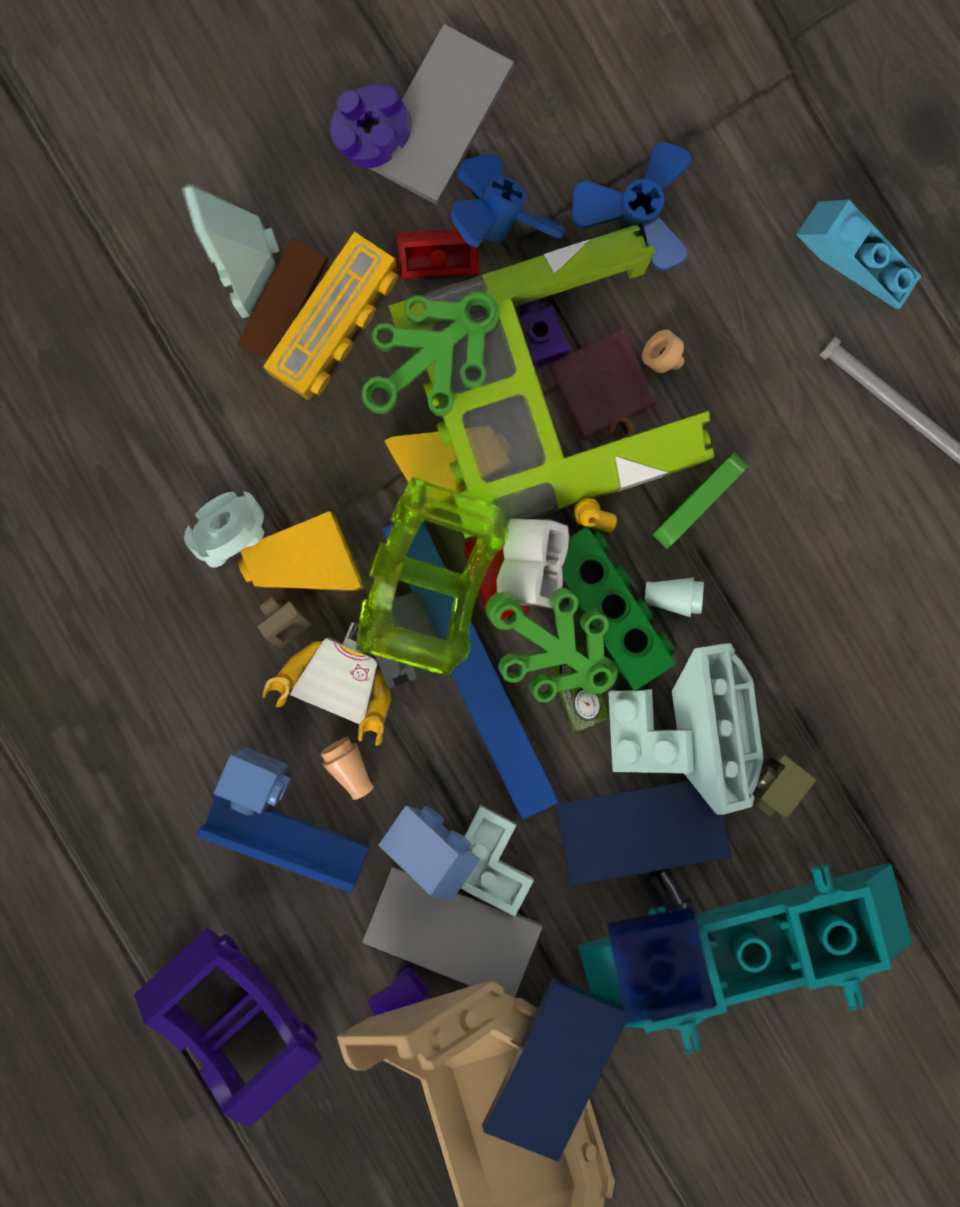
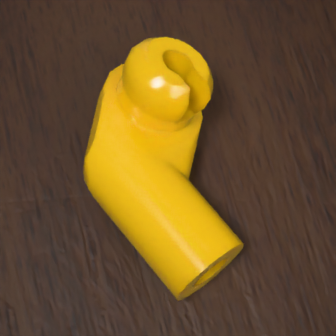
(588, 514)

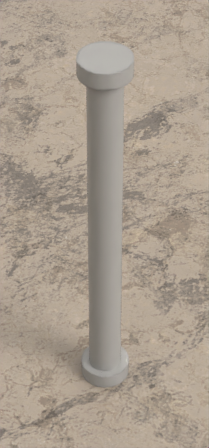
(891, 398)

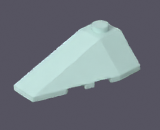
(236, 245)

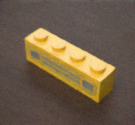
(332, 317)

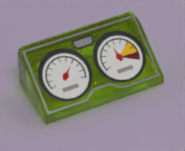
(580, 707)

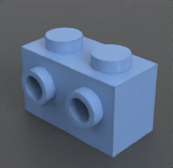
(253, 781)
(430, 852)

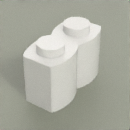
(533, 560)

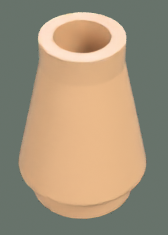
(346, 765)

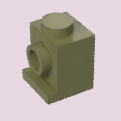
(781, 786)

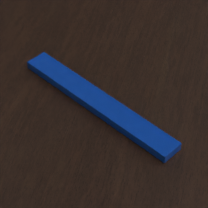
(486, 697)

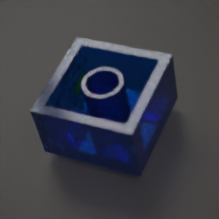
(660, 965)

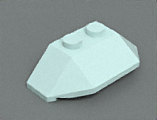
(720, 708)

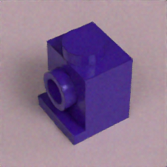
(547, 348)

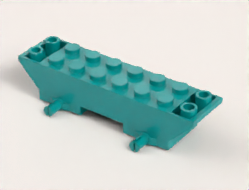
(782, 941)

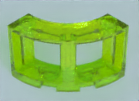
(450, 509)

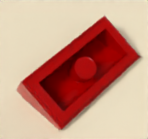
(435, 254)

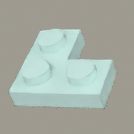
(637, 744)
(491, 878)

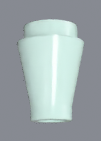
(677, 595)

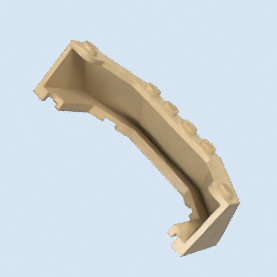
(461, 1055)

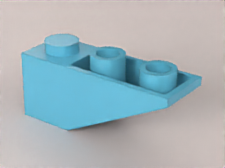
(858, 250)

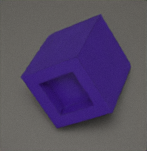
(404, 991)

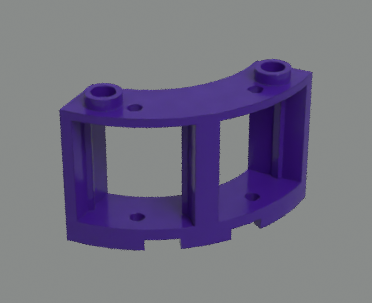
(161, 1013)

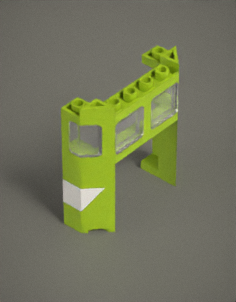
(504, 427)

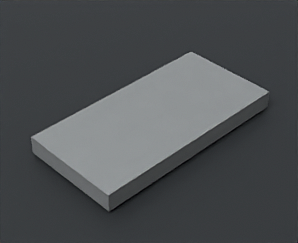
(446, 111)
(454, 936)

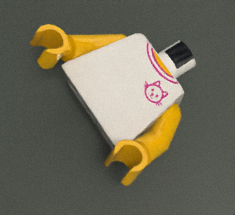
(337, 680)

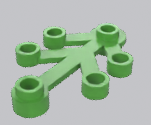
(436, 348)
(558, 648)

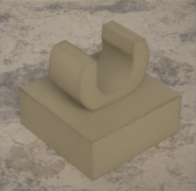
(283, 622)

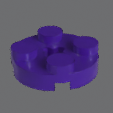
(359, 108)

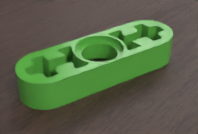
(700, 500)

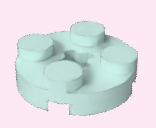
(225, 528)

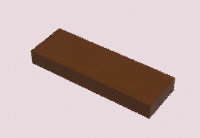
(283, 298)

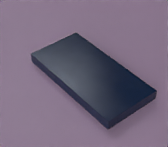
(640, 832)
(555, 1070)

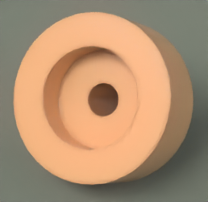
(663, 352)

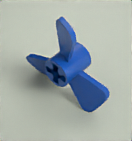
(598, 204)
(498, 207)

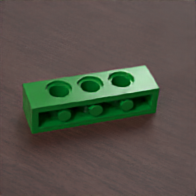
(655, 655)

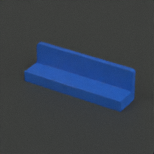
(286, 843)

